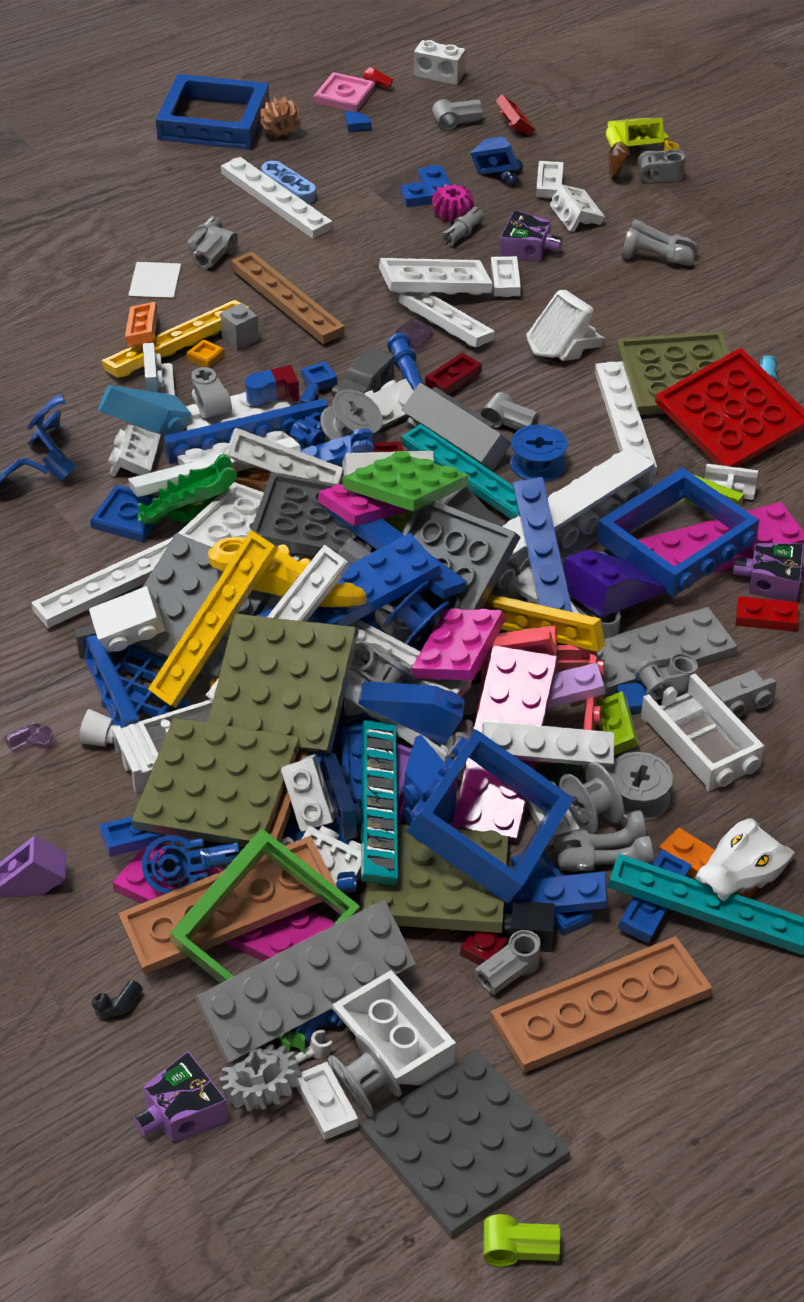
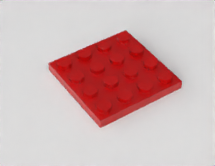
(732, 409)

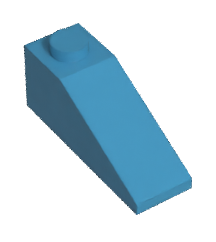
(146, 409)

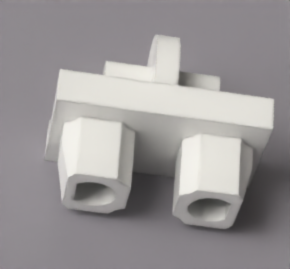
(735, 478)

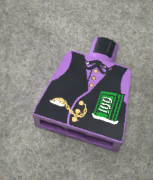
(528, 237)
(773, 570)
(181, 1101)

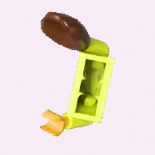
(631, 133)

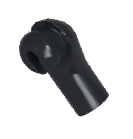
(109, 1007)

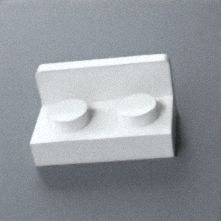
(575, 206)
(157, 375)
(134, 450)
(308, 793)
(336, 854)

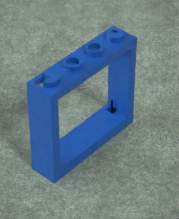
(616, 526)
(461, 850)

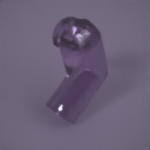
(31, 734)

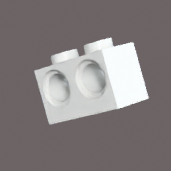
(435, 60)

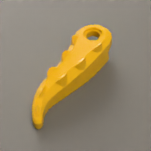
(283, 573)

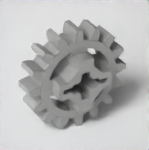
(260, 1077)

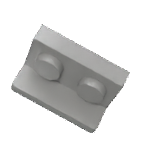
(745, 692)

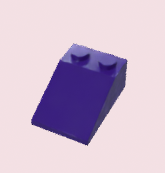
(607, 582)

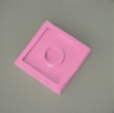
(344, 92)

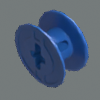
(538, 452)
(416, 613)

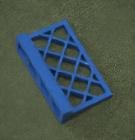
(106, 671)

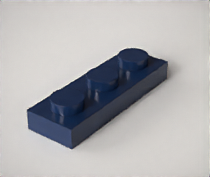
(341, 796)

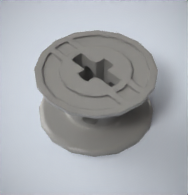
(341, 418)
(642, 783)
(596, 796)
(365, 1075)

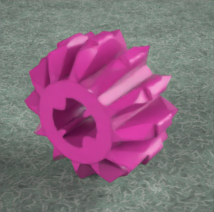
(452, 202)

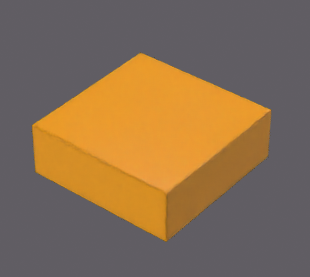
(205, 354)

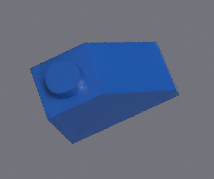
(494, 156)

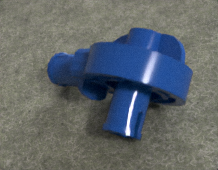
(183, 862)

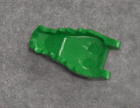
(190, 490)

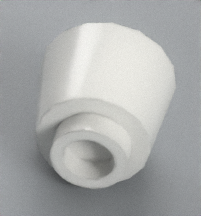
(96, 729)

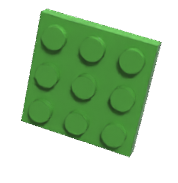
(406, 481)

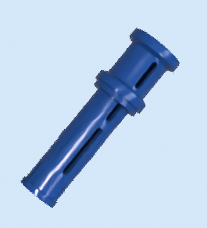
(404, 358)

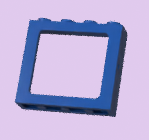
(212, 132)

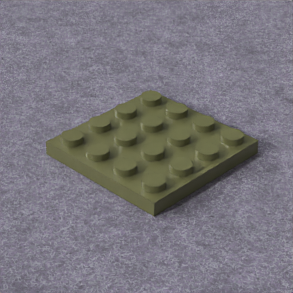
(664, 360)
(285, 678)
(215, 782)
(437, 893)

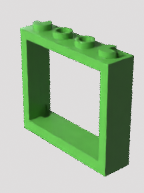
(260, 845)

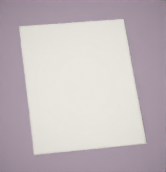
(154, 279)

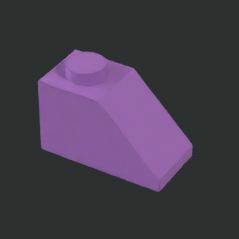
(32, 869)

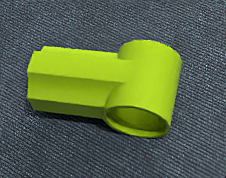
(511, 1241)

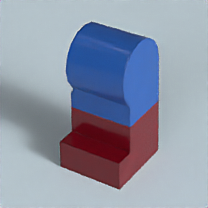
(272, 386)

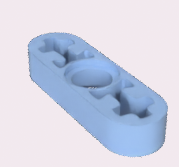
(281, 174)

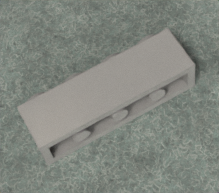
(456, 426)

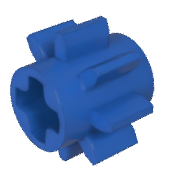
(307, 432)

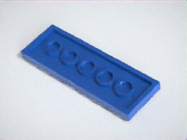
(383, 577)

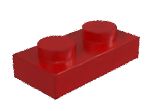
(513, 113)
(766, 613)

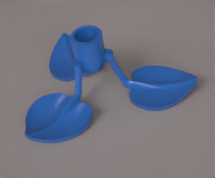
(55, 460)

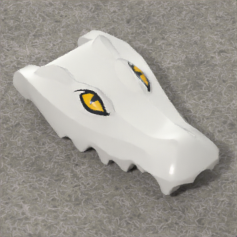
(744, 860)

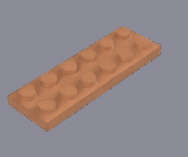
(259, 899)
(600, 1004)

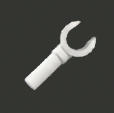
(316, 1049)

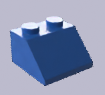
(419, 773)

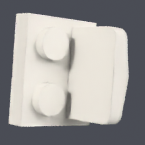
(564, 329)

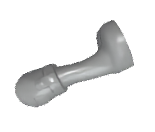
(673, 248)
(583, 851)

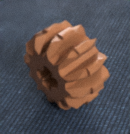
(280, 117)

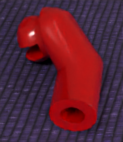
(379, 78)

